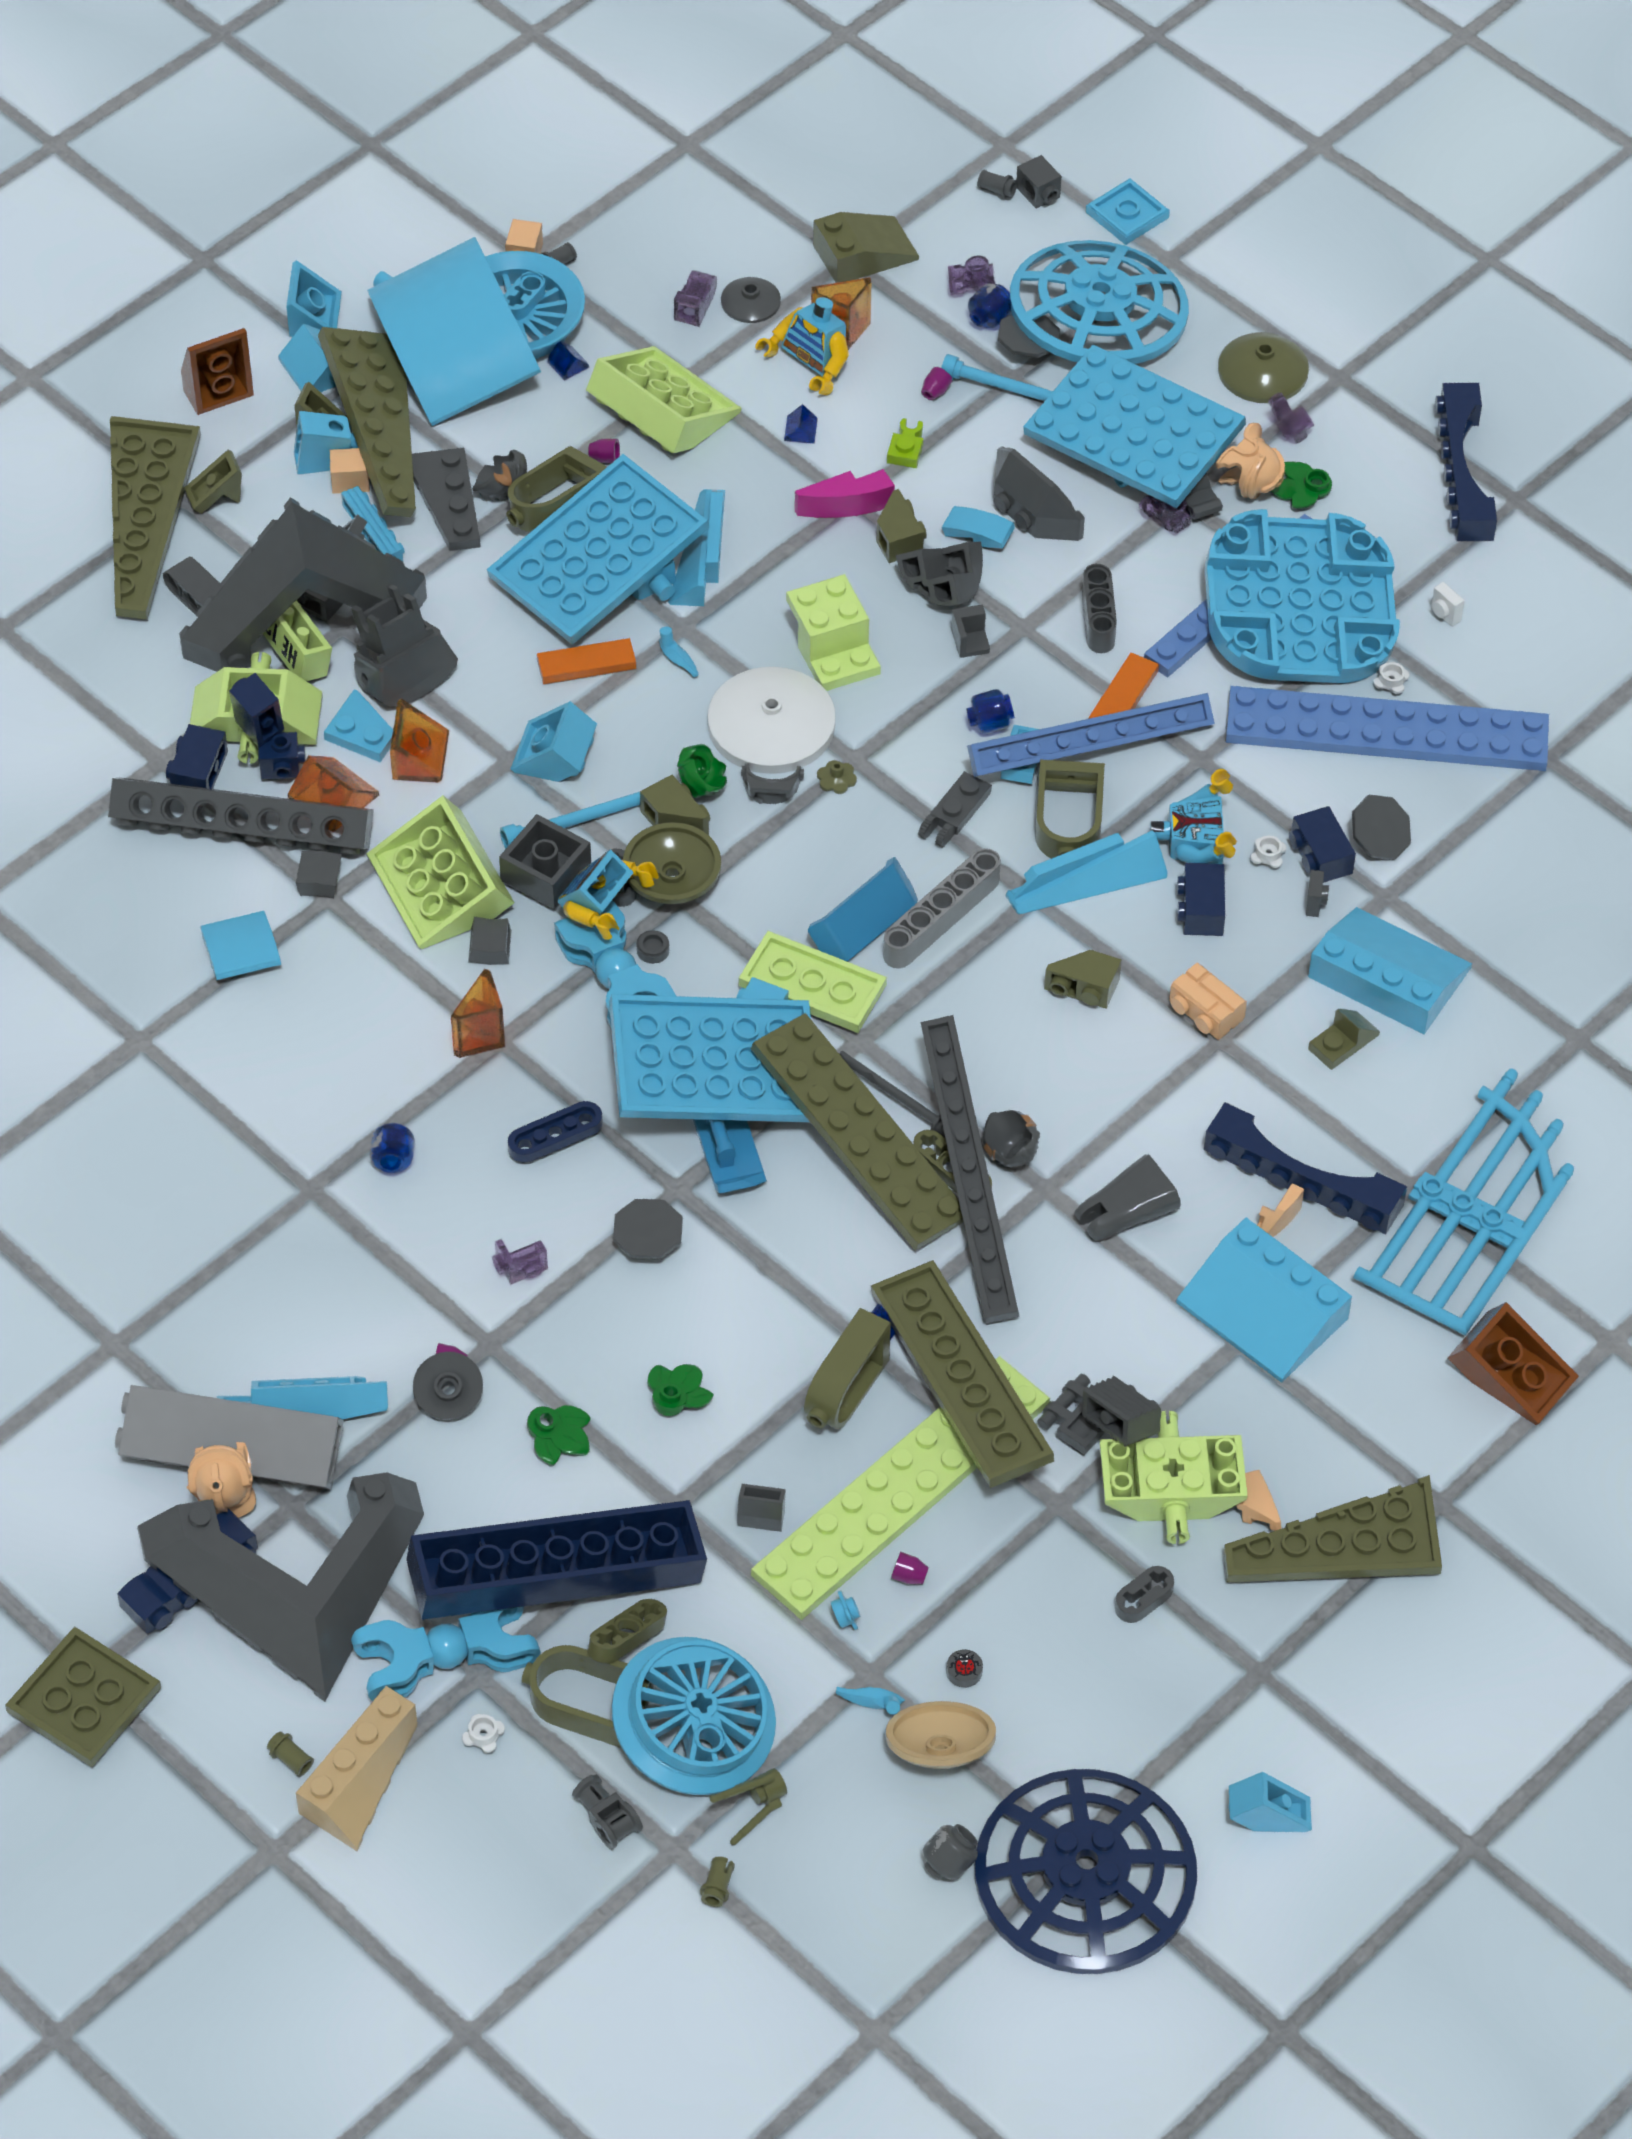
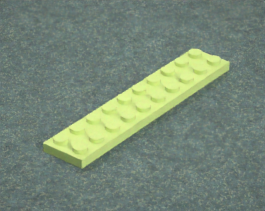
(875, 1508)

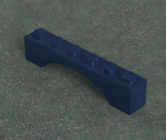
(1472, 511)
(1364, 1199)

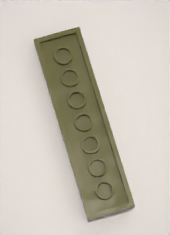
(859, 1131)
(962, 1374)

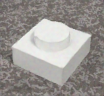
(1447, 604)

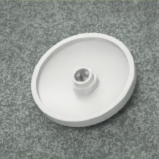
(771, 719)

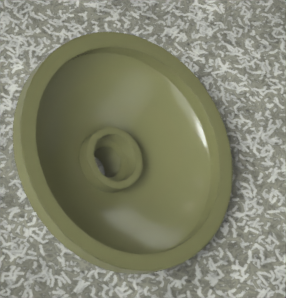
(1262, 366)
(677, 852)

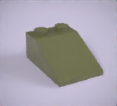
(861, 244)

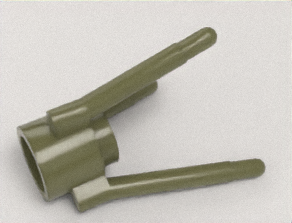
(765, 1789)

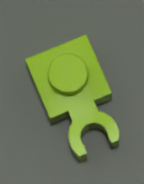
(906, 446)

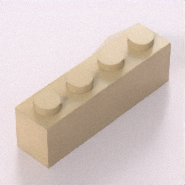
(358, 1770)

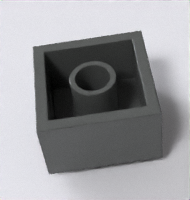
(544, 860)

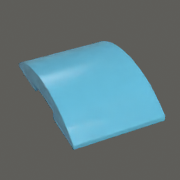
(453, 331)

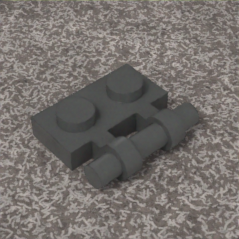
(1073, 1428)

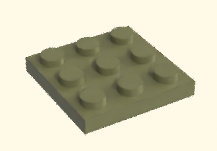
(83, 1696)

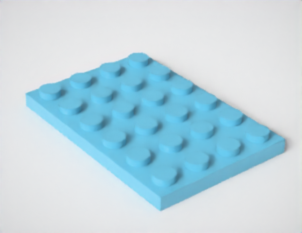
(1134, 425)
(597, 548)
(697, 1059)

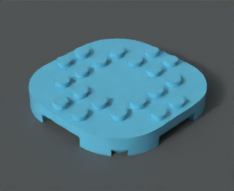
(1301, 597)

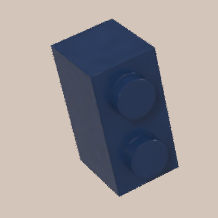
(256, 709)
(198, 757)
(1322, 844)
(1202, 899)

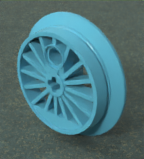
(532, 307)
(700, 1770)

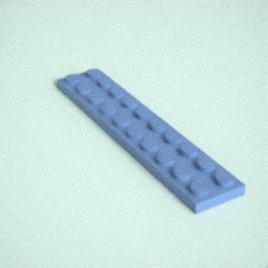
(1388, 728)

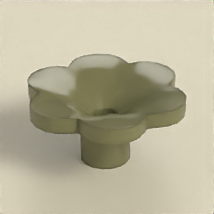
(836, 777)

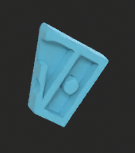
(360, 728)

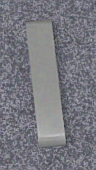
(941, 908)

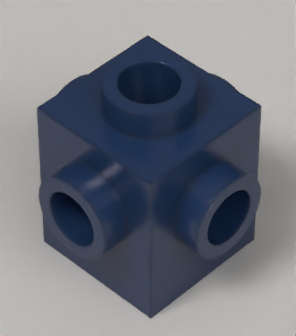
(281, 757)

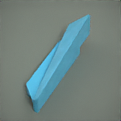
(702, 557)
(1090, 871)
(328, 1396)

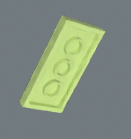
(834, 987)

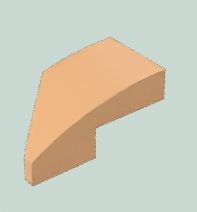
(1275, 1221)
(1259, 1502)

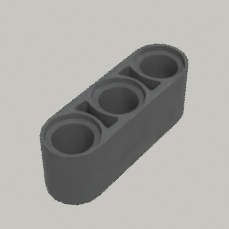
(191, 583)
(1099, 608)

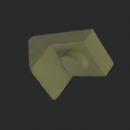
(218, 479)
(1343, 1038)

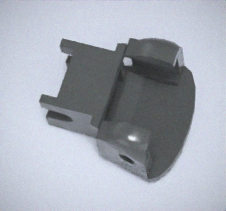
(410, 650)

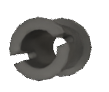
(1003, 185)
(563, 254)

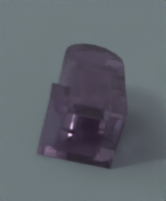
(697, 295)

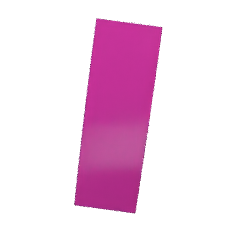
(844, 496)

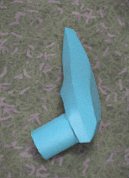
(675, 652)
(873, 1698)

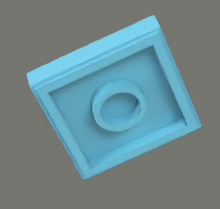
(1127, 211)

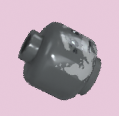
(950, 1852)

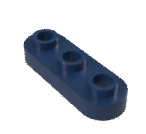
(563, 1122)

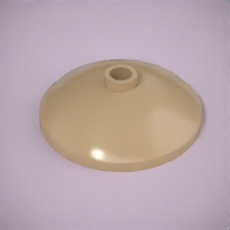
(940, 1734)

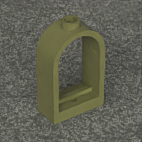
(546, 476)
(1068, 777)
(848, 1371)
(564, 1716)

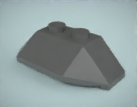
(1034, 499)

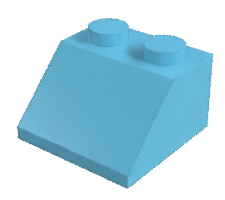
(555, 744)

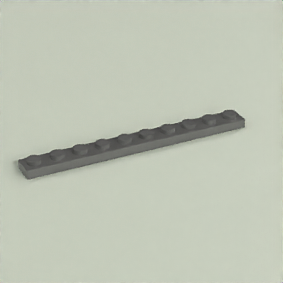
(969, 1170)

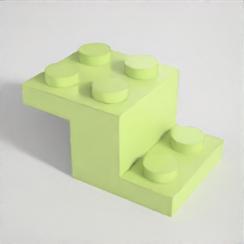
(833, 632)

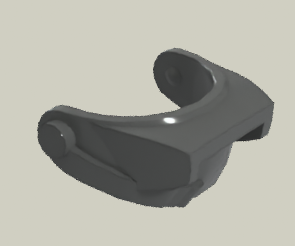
(771, 790)

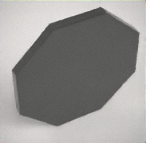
(1016, 340)
(1381, 827)
(648, 1228)

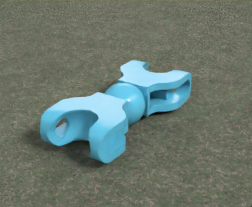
(608, 959)
(444, 1646)

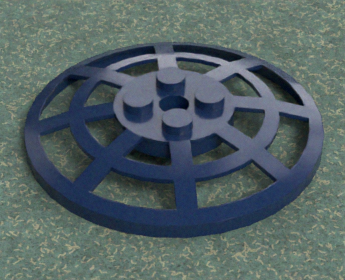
(1085, 1886)

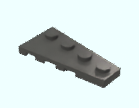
(448, 495)

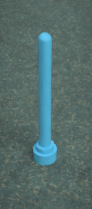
(958, 369)
(510, 832)

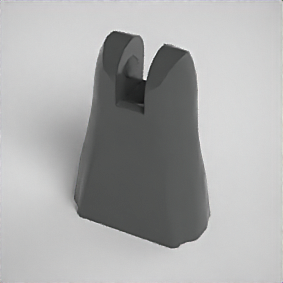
(1131, 1198)

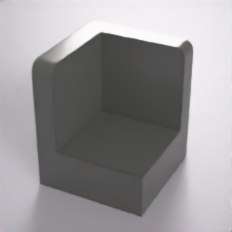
(969, 631)

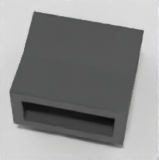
(318, 873)
(490, 941)
(761, 1507)

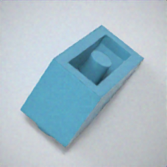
(1269, 1805)

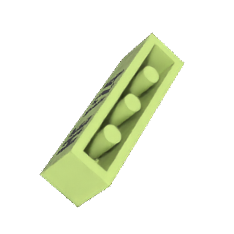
(300, 643)

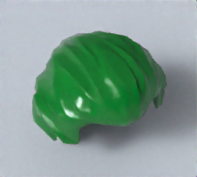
(701, 770)

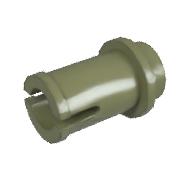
(289, 1753)
(715, 1890)

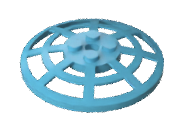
(1085, 298)

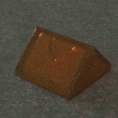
(850, 304)
(417, 745)
(331, 782)
(478, 1019)

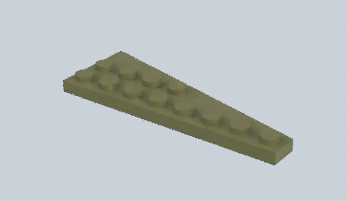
(376, 405)
(148, 485)

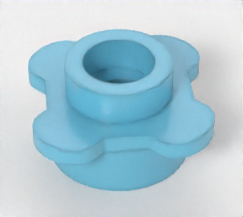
(845, 1610)

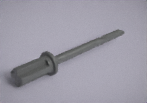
(895, 1092)

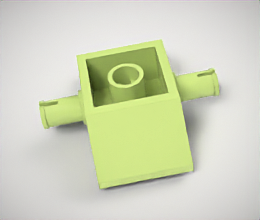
(297, 698)
(1174, 1477)

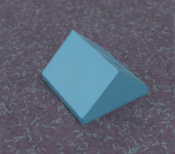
(311, 300)
(306, 361)

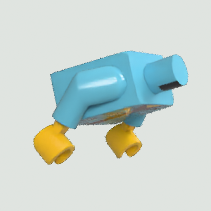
(1197, 825)

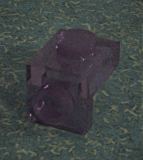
(522, 1263)

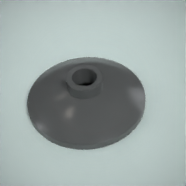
(750, 299)
(444, 1370)

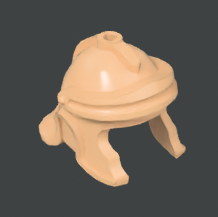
(1259, 464)
(228, 1468)

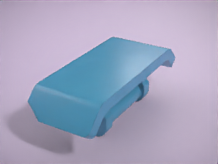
(865, 913)
(730, 1154)

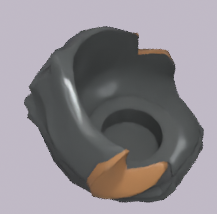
(496, 479)
(1010, 1138)

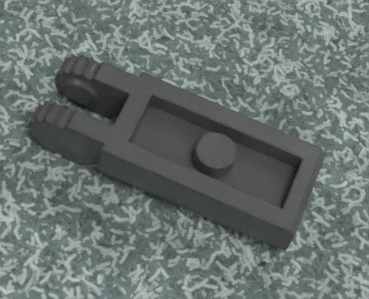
(956, 808)

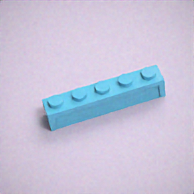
(376, 529)

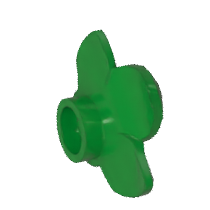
(1303, 485)
(677, 1389)
(562, 1435)

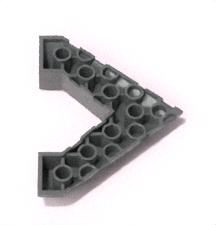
(291, 556)
(295, 1624)

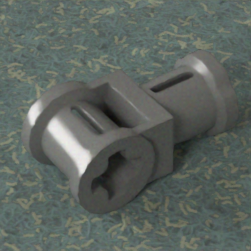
(607, 1812)

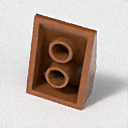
(217, 372)
(1513, 1364)

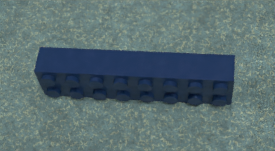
(555, 1559)

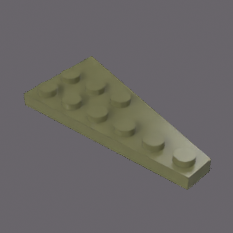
(1353, 1540)

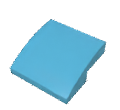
(240, 945)

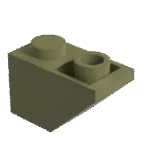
(898, 528)
(672, 802)
(1085, 977)

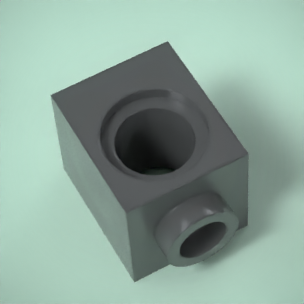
(1038, 181)

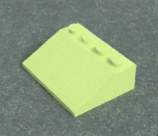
(660, 398)
(439, 874)

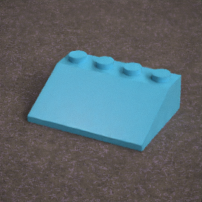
(1387, 969)
(1265, 1300)

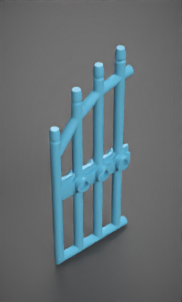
(1473, 1213)

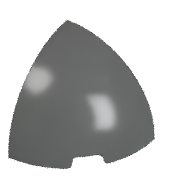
(944, 574)

